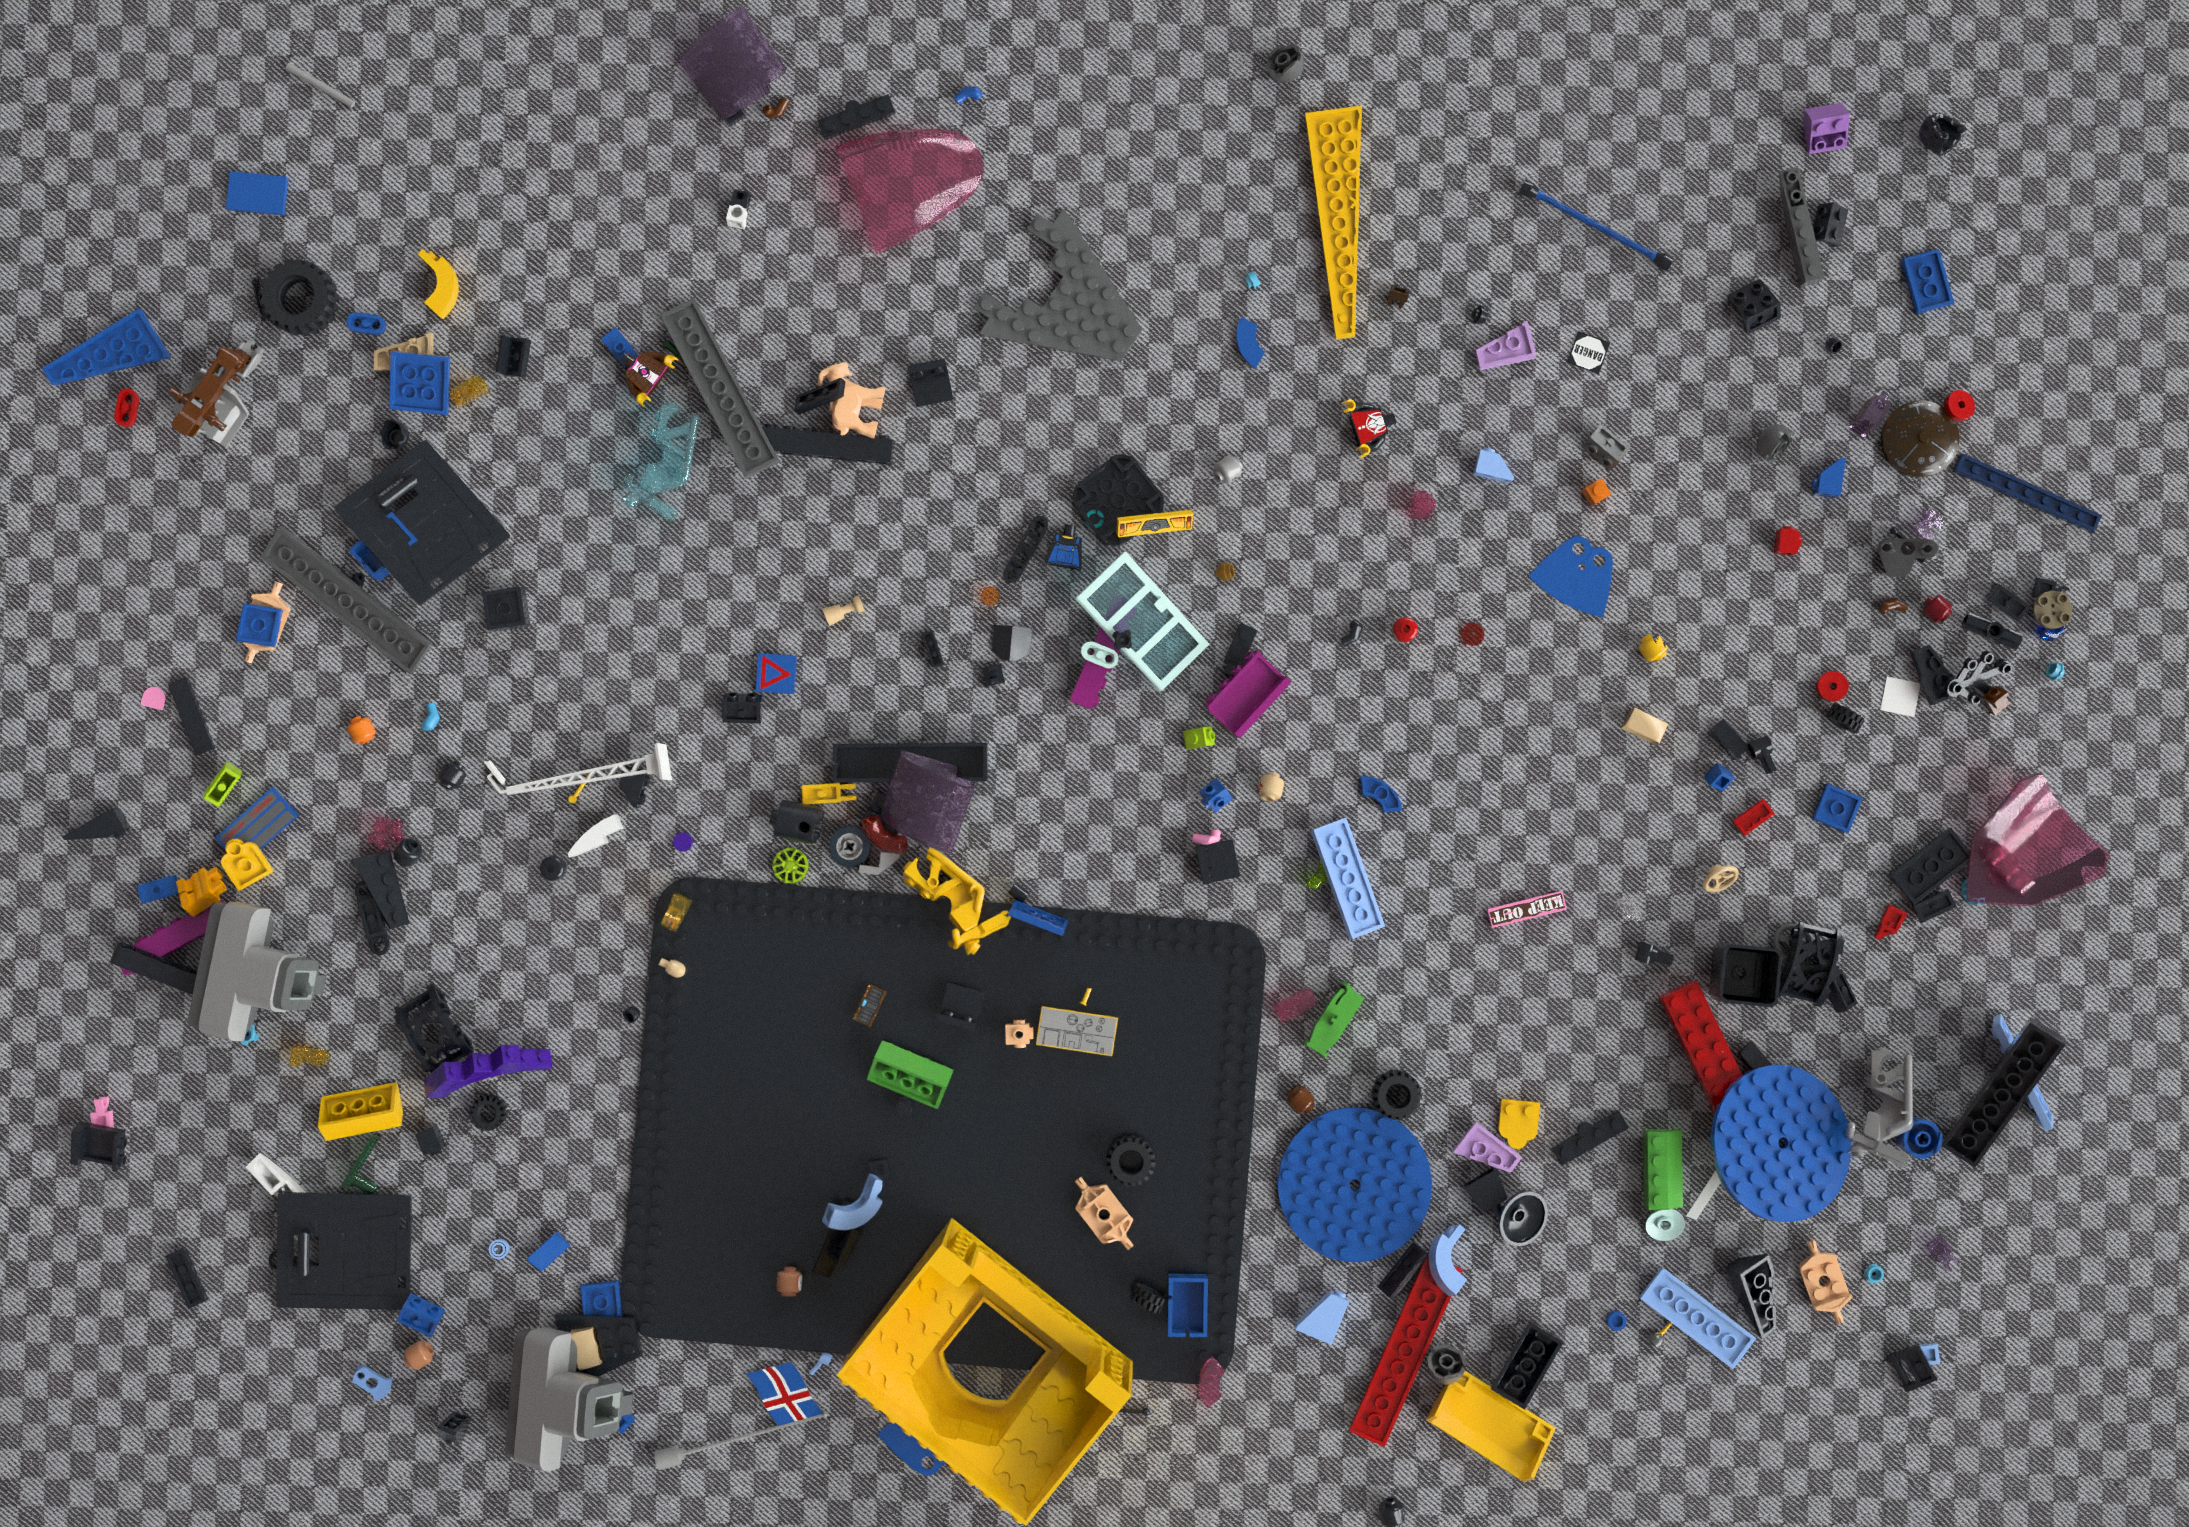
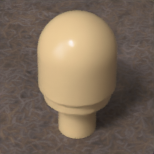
(673, 967)

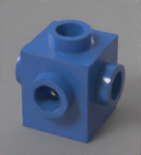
(1215, 795)

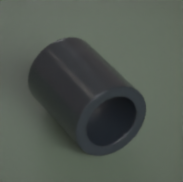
(1019, 892)

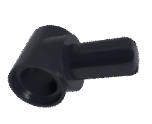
(1761, 749)
(1649, 954)

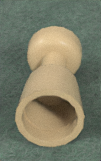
(836, 613)

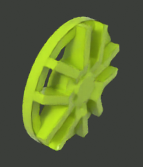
(790, 865)

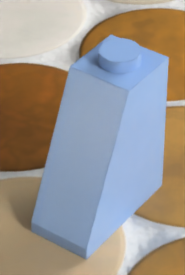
(1324, 1317)

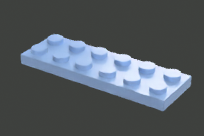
(1347, 878)
(2035, 1098)
(1697, 1317)

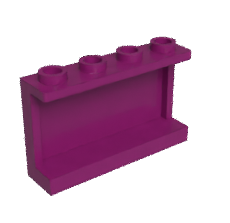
(1246, 693)

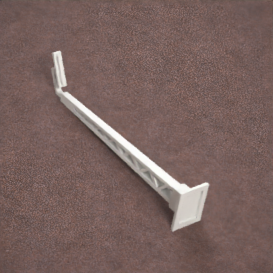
(656, 764)

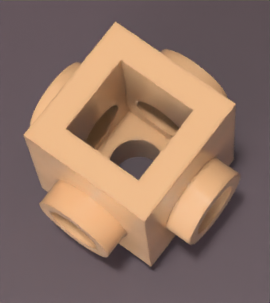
(1018, 1041)

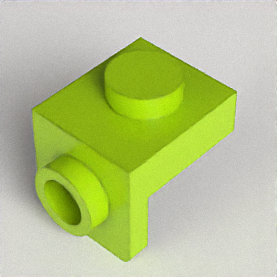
(1199, 737)

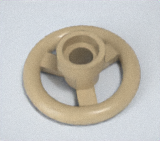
(1718, 875)

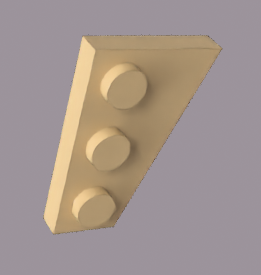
(419, 345)

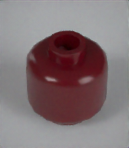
(1937, 608)

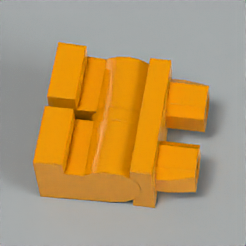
(201, 890)

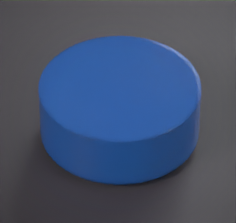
(1616, 1320)

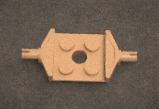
(269, 600)
(1092, 1202)
(1835, 1293)

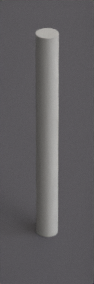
(320, 85)

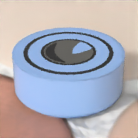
(499, 1248)

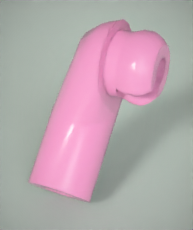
(1207, 839)

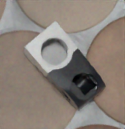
(738, 209)

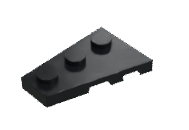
(1931, 674)

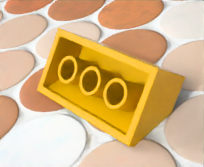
(360, 1111)

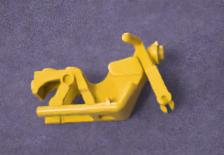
(965, 898)

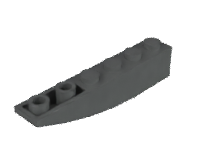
(1800, 229)

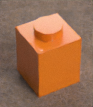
(1596, 492)

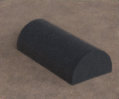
(1527, 1364)

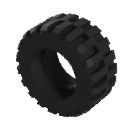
(282, 280)

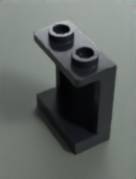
(98, 1145)

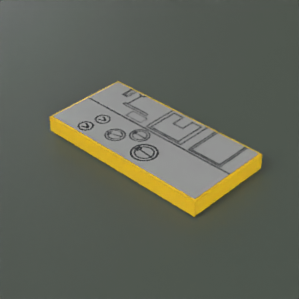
(1077, 1031)

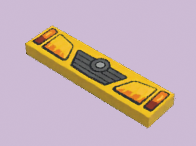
(1154, 523)

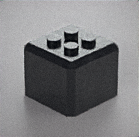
(1760, 978)

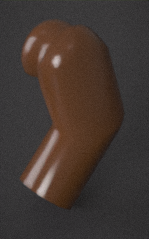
(776, 111)
(1892, 603)

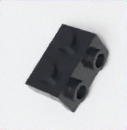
(1830, 223)
(513, 356)

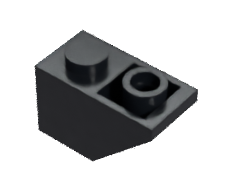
(634, 787)

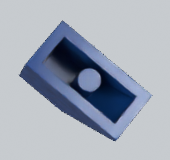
(1830, 480)

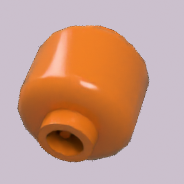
(361, 730)

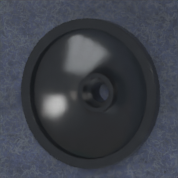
(1522, 1218)

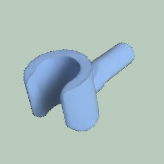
(825, 1359)

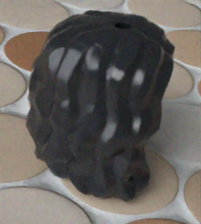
(1941, 133)

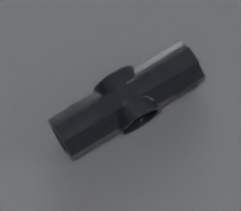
(2002, 634)

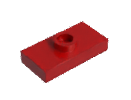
(1753, 817)

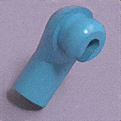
(432, 718)

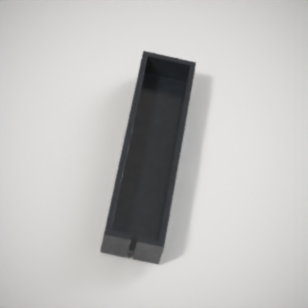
(878, 760)

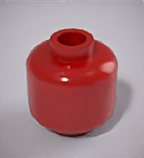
(1400, 625)

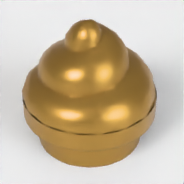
(1225, 571)

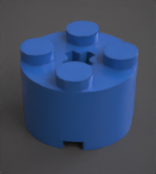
(1929, 1143)

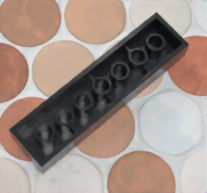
(2003, 1091)

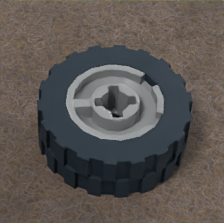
(839, 850)

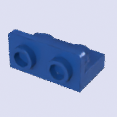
(420, 1315)

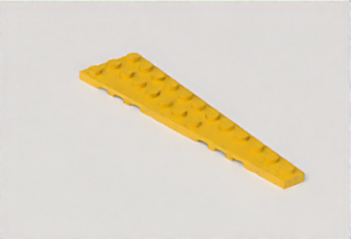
(1335, 163)

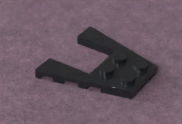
(616, 1337)

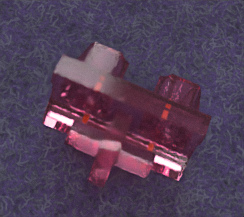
(393, 829)

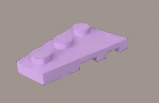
(1508, 349)
(1487, 1148)

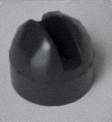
(1833, 345)
(631, 1014)

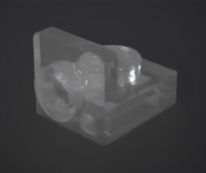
(1631, 910)

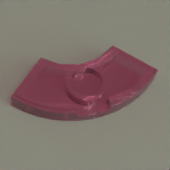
(1209, 1382)

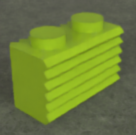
(222, 784)

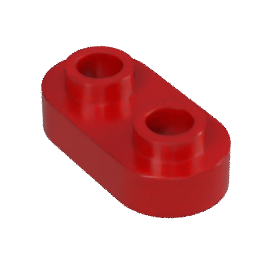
(125, 408)

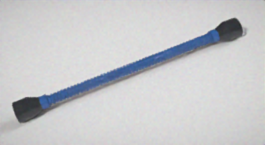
(1662, 260)

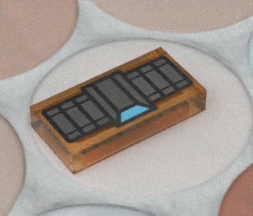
(870, 1005)

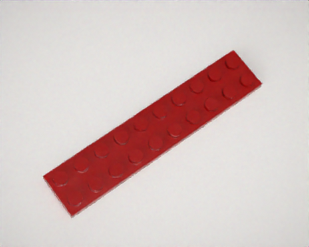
(1401, 1358)

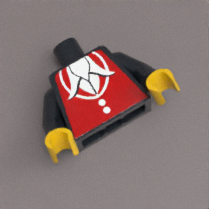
(1368, 425)

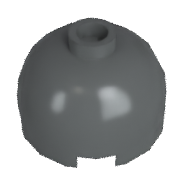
(1285, 63)
(1773, 441)
(1446, 1364)

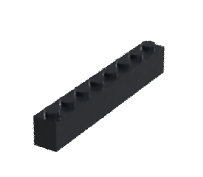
(830, 445)

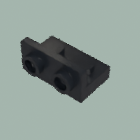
(741, 708)

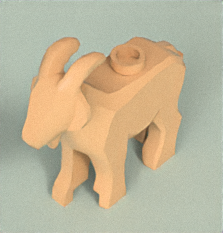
(847, 408)

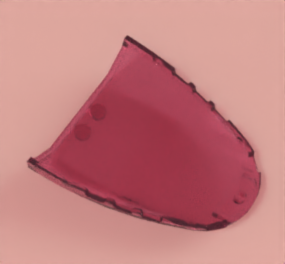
(909, 180)

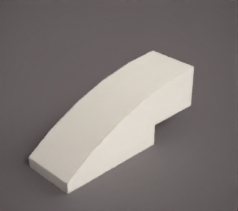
(596, 836)
(272, 1176)

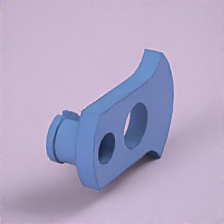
(378, 1391)

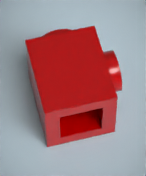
(1787, 541)

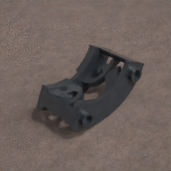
(1817, 991)
(439, 1004)

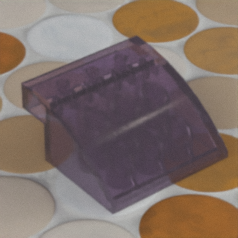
(732, 64)
(927, 801)

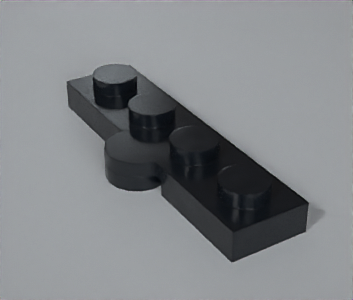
(856, 116)
(1589, 1137)

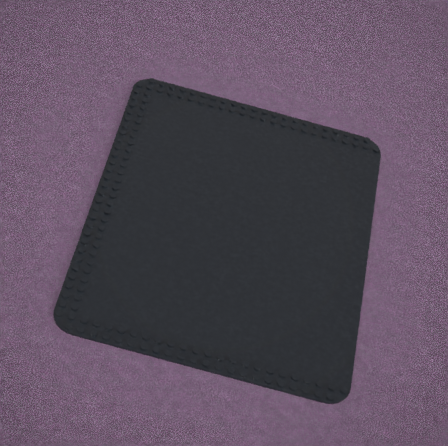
(767, 1115)

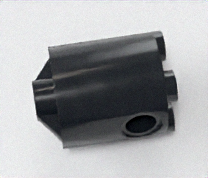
(790, 821)

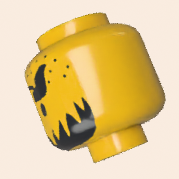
(1653, 648)

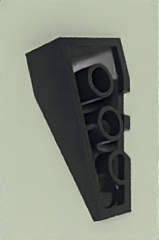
(1752, 1283)

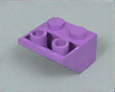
(1826, 127)

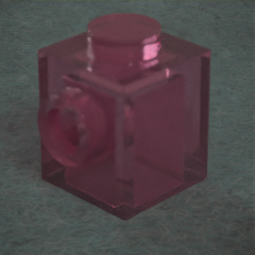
(1422, 505)

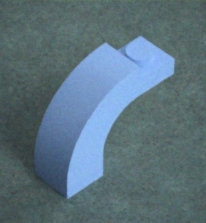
(857, 1213)
(1440, 1261)

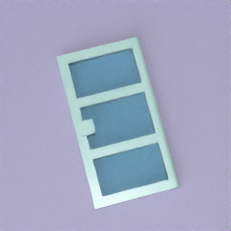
(1160, 633)

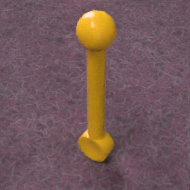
(572, 799)

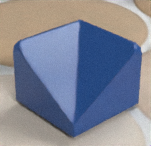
(1719, 777)

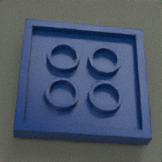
(419, 382)

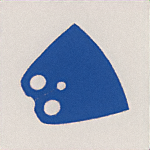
(1577, 588)
(908, 1449)

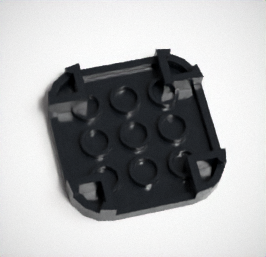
(1117, 491)

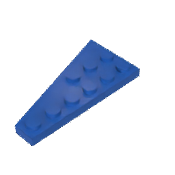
(116, 348)

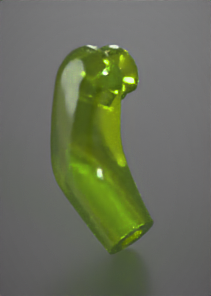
(1318, 878)

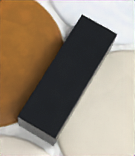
(933, 649)

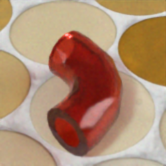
(882, 838)

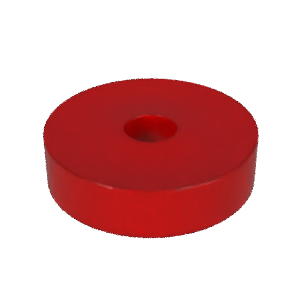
(1965, 401)
(1823, 686)

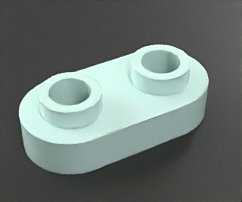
(1099, 655)

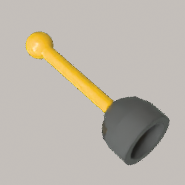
(1656, 1338)

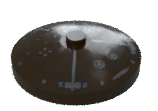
(1919, 439)

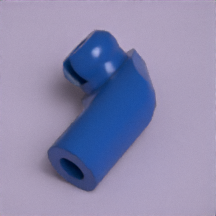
(966, 92)

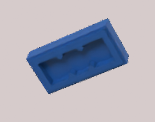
(618, 345)
(158, 889)

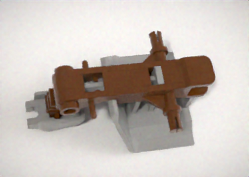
(209, 402)

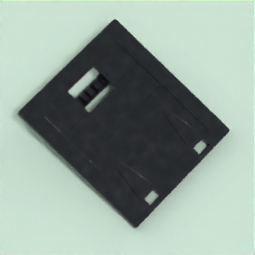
(443, 519)
(358, 1250)

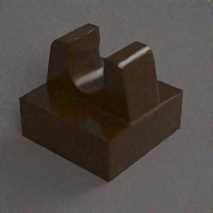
(1398, 293)

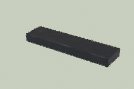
(191, 716)

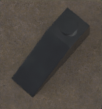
(107, 825)
(454, 1428)

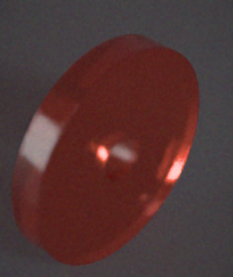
(1466, 634)

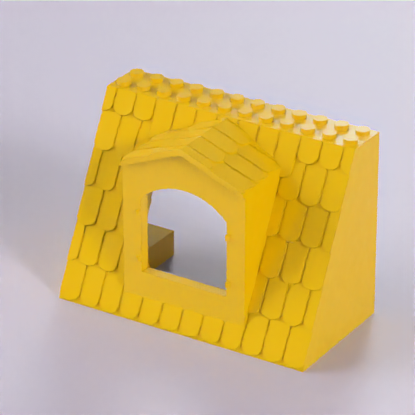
(1006, 1447)

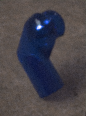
(2049, 634)

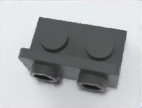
(1606, 447)

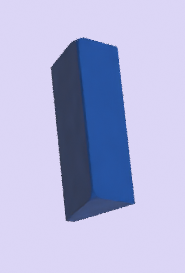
(548, 1251)

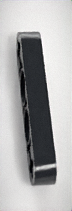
(1023, 548)

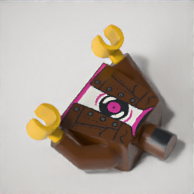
(646, 373)

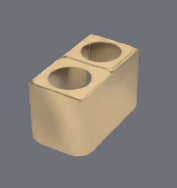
(1644, 726)
(587, 1347)

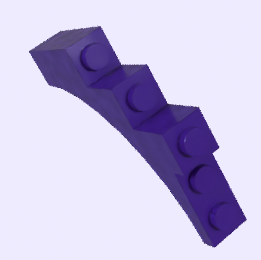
(476, 1067)

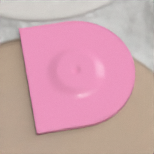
(153, 698)

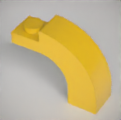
(447, 287)

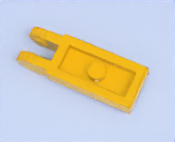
(826, 793)

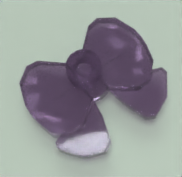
(1931, 518)

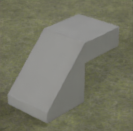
(886, 861)

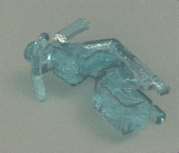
(668, 473)

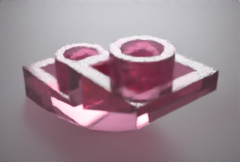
(1295, 1005)

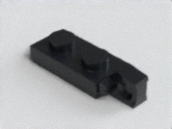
(1239, 647)

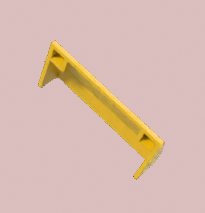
(1492, 1426)

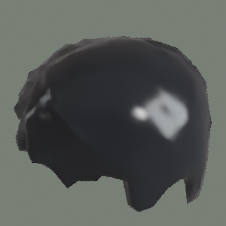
(394, 434)

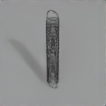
(256, 280)

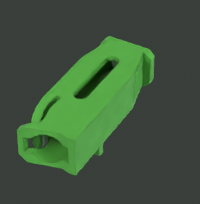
(1334, 1019)

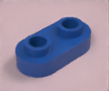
(367, 323)

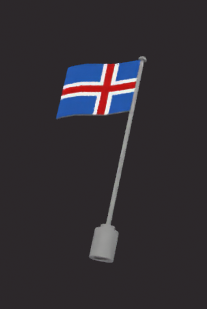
(784, 1398)

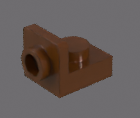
(1996, 700)

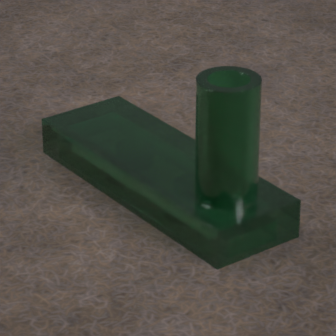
(353, 1177)

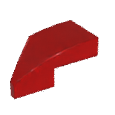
(1890, 921)

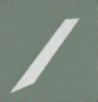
(1704, 1197)

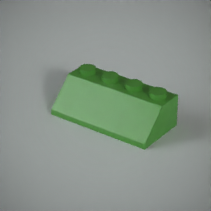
(909, 1074)
(1662, 1169)

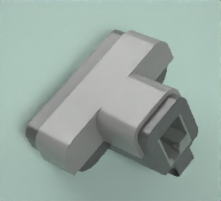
(245, 974)
(555, 1401)

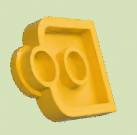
(244, 863)
(1518, 1121)

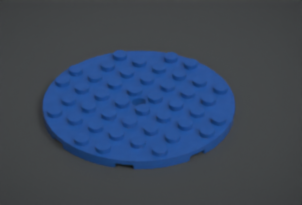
(1745, 1135)
(1361, 1221)

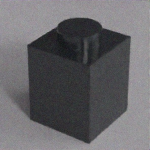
(430, 1141)

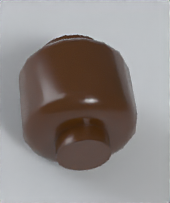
(1300, 1099)

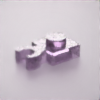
(1941, 1251)

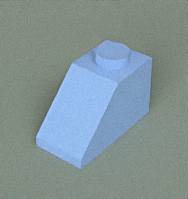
(1492, 466)

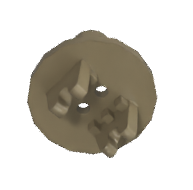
(2061, 607)

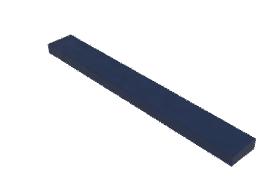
(2027, 493)

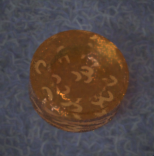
(990, 596)

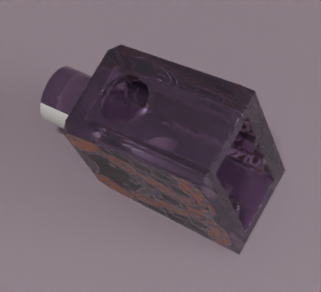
(1871, 414)

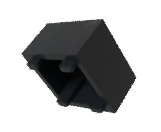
(506, 609)

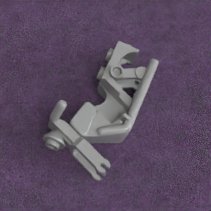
(1892, 1117)

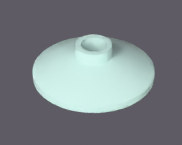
(1665, 1224)

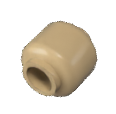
(1270, 787)

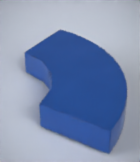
(1247, 342)
(1381, 793)

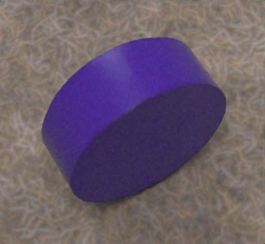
(683, 841)

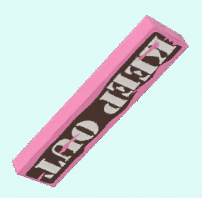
(1526, 909)

